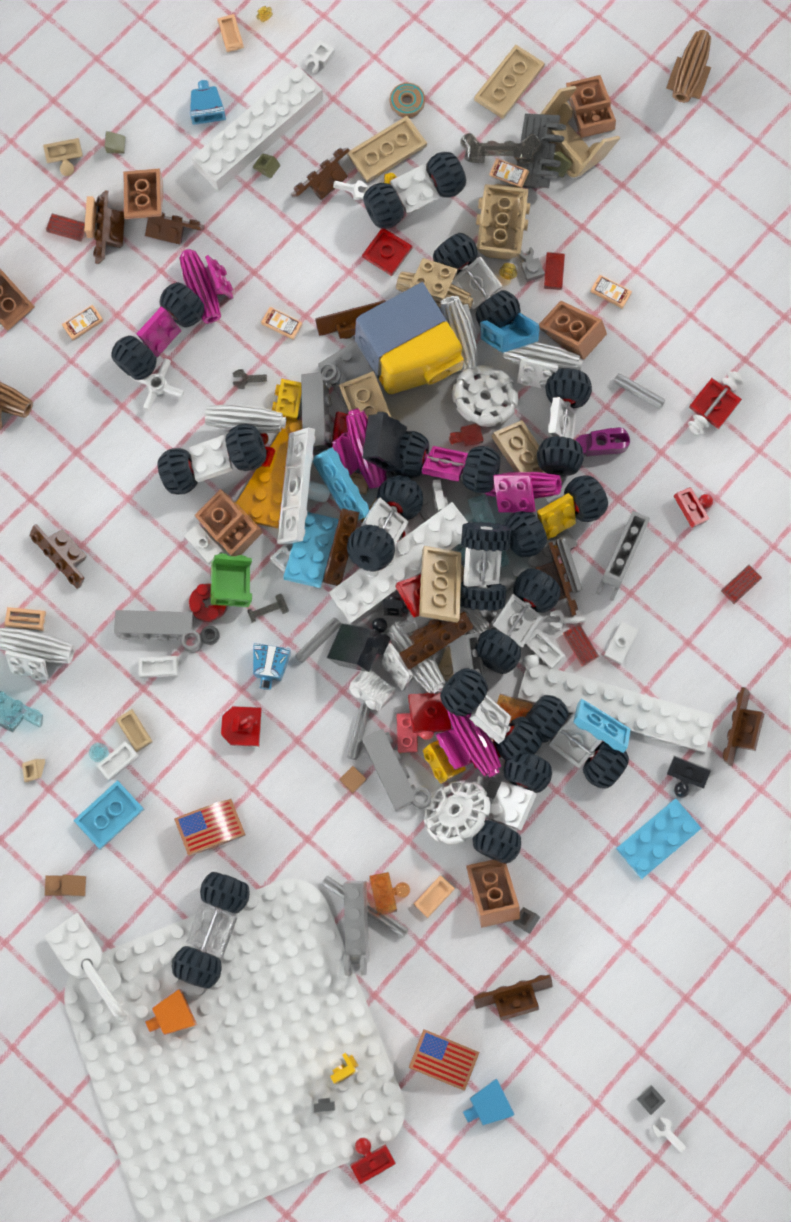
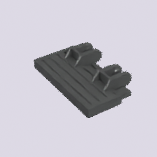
(542, 126)

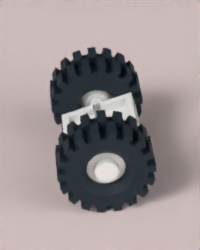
(482, 565)

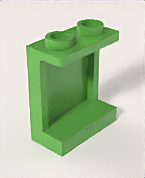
(230, 580)

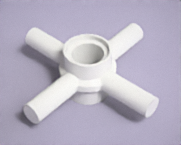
(157, 391)

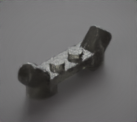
(522, 152)

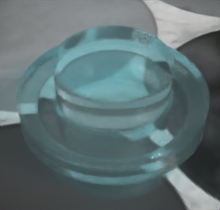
(98, 752)

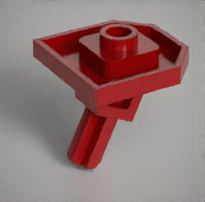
(242, 726)

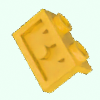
(288, 398)
(439, 762)
(342, 1072)

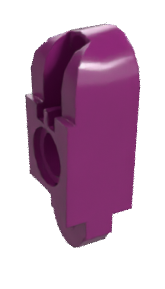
(609, 436)

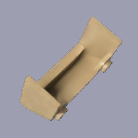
(573, 146)

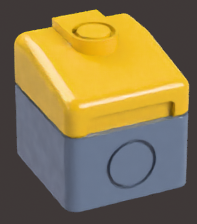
(408, 341)

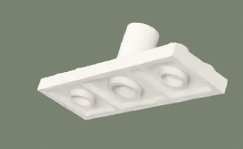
(298, 487)

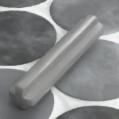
(639, 390)
(569, 565)
(318, 640)
(358, 732)

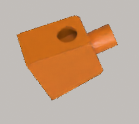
(172, 1014)

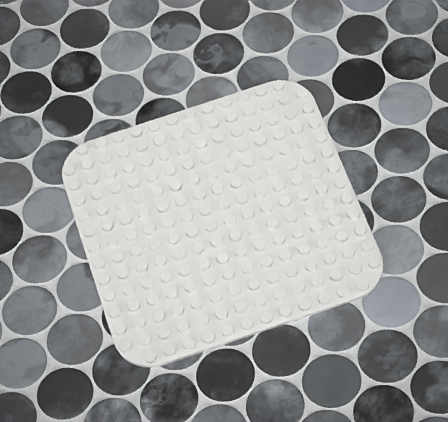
(230, 1103)

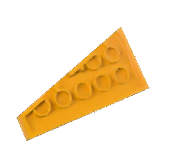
(264, 491)

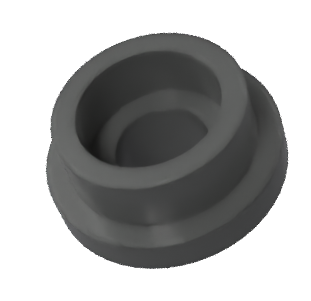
(210, 629)

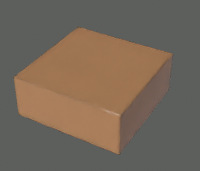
(352, 779)

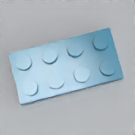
(339, 482)
(310, 557)
(658, 838)

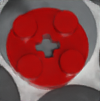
(197, 604)

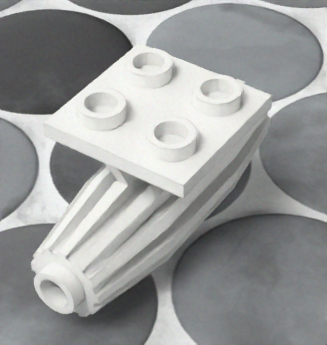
(461, 323)
(540, 361)
(231, 415)
(31, 650)
(425, 673)

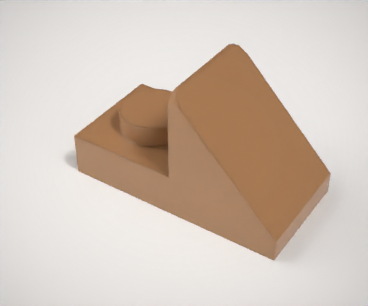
(65, 885)

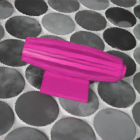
(205, 282)
(351, 446)
(518, 490)
(468, 744)

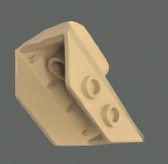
(502, 221)

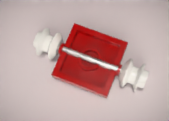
(715, 403)

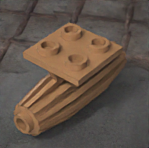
(690, 71)
(13, 402)

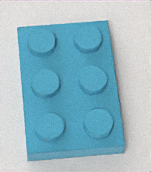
(602, 726)
(108, 815)

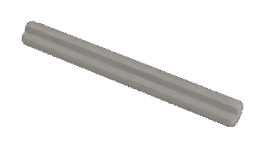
(384, 919)

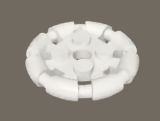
(489, 386)
(463, 818)

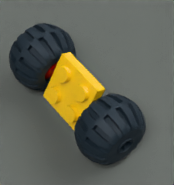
(582, 500)

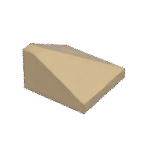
(33, 769)

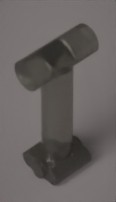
(280, 604)

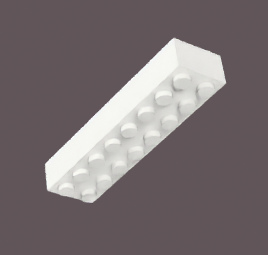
(257, 128)
(366, 590)

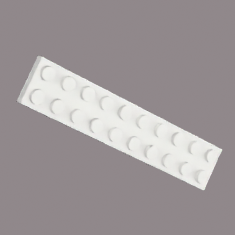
(635, 710)

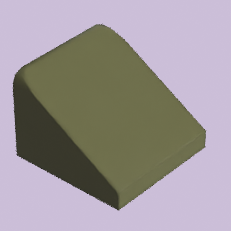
(114, 142)
(267, 165)
(564, 165)

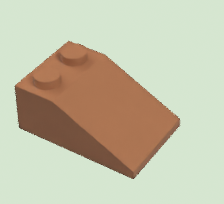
(143, 193)
(13, 302)
(573, 329)
(493, 893)

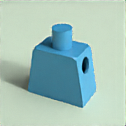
(489, 1105)

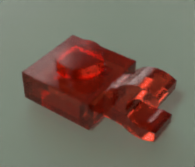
(469, 435)

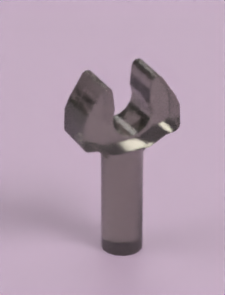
(247, 378)

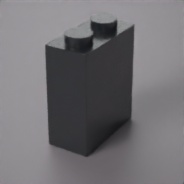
(383, 441)
(355, 647)

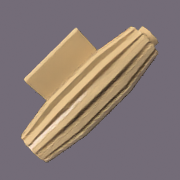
(437, 279)

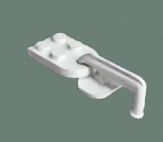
(74, 948)

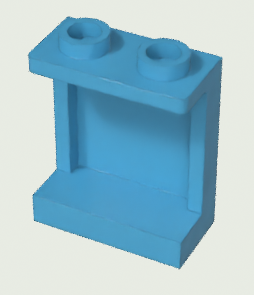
(511, 336)

